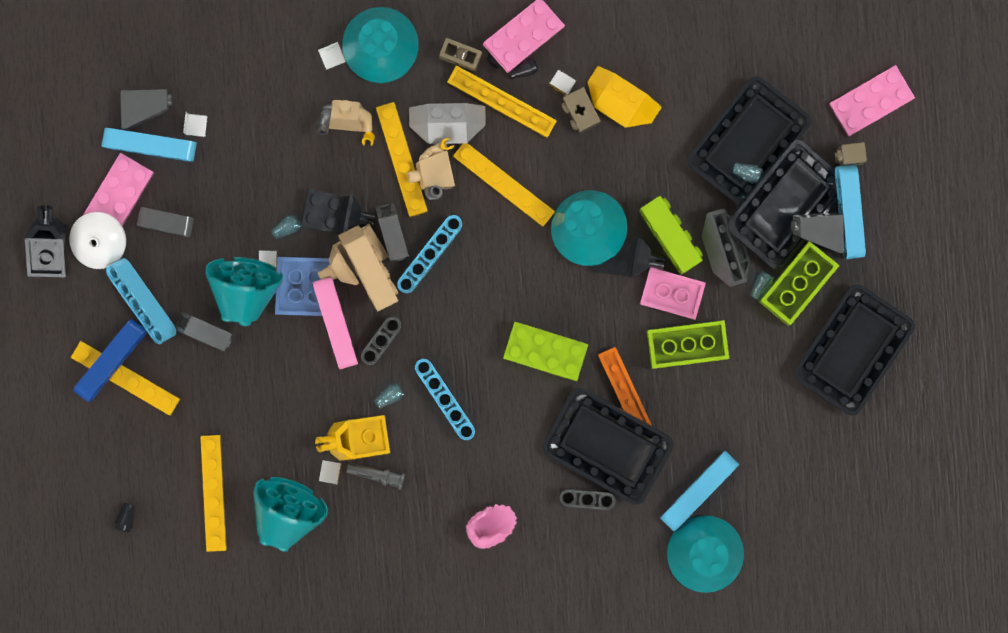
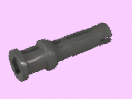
(385, 477)

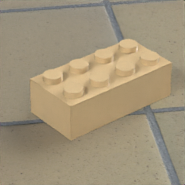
(366, 263)

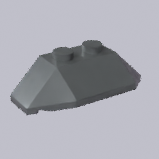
(724, 250)

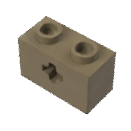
(460, 55)
(580, 99)
(850, 154)

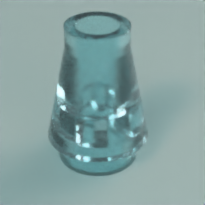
(748, 172)
(286, 226)
(762, 284)
(390, 395)

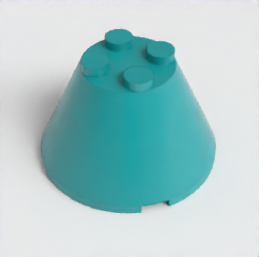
(380, 45)
(589, 228)
(242, 287)
(286, 512)
(705, 554)

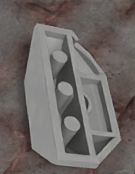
(449, 120)

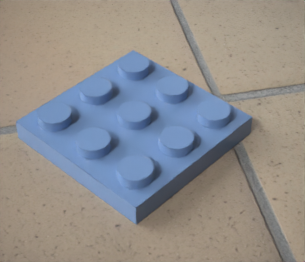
(297, 291)

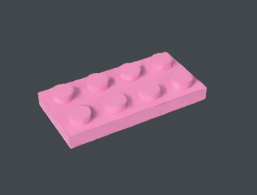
(523, 35)
(871, 100)
(120, 189)

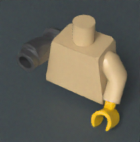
(345, 116)
(433, 170)

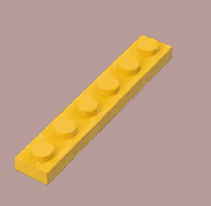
(501, 101)
(401, 158)
(504, 184)
(130, 381)
(213, 493)

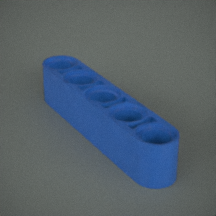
(110, 360)

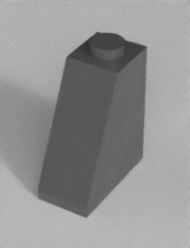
(143, 106)
(821, 228)
(392, 232)
(203, 331)

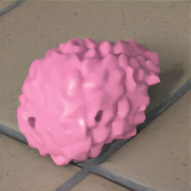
(491, 526)

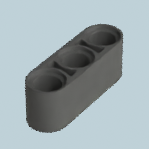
(165, 222)
(382, 331)
(596, 503)

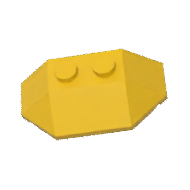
(621, 99)

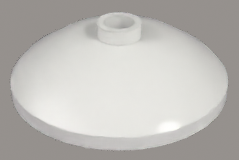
(106, 232)

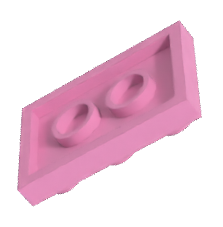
(672, 293)

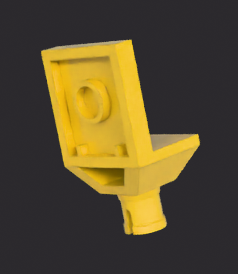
(356, 438)

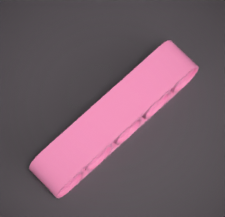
(335, 323)

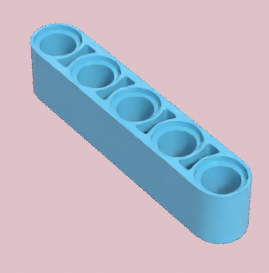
(149, 144)
(850, 206)
(433, 245)
(141, 301)
(437, 393)
(699, 491)

